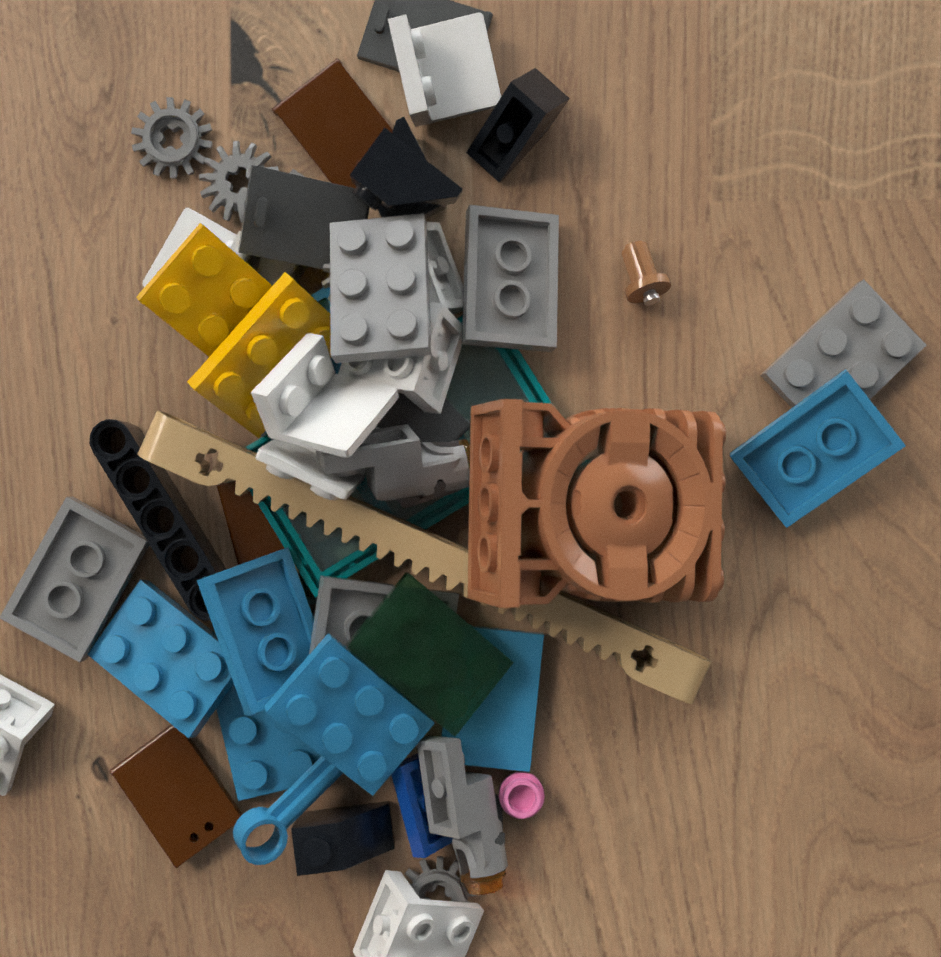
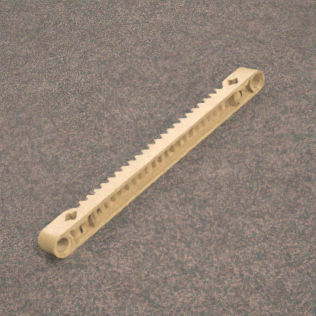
(182, 450)

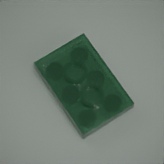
(429, 653)

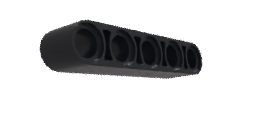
(145, 508)

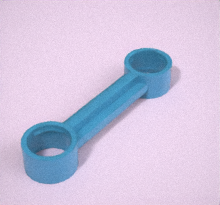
(283, 812)

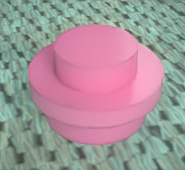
(521, 795)

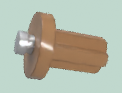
(645, 281)

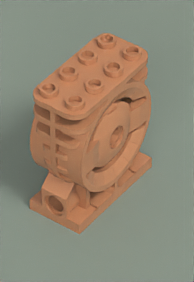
(522, 501)

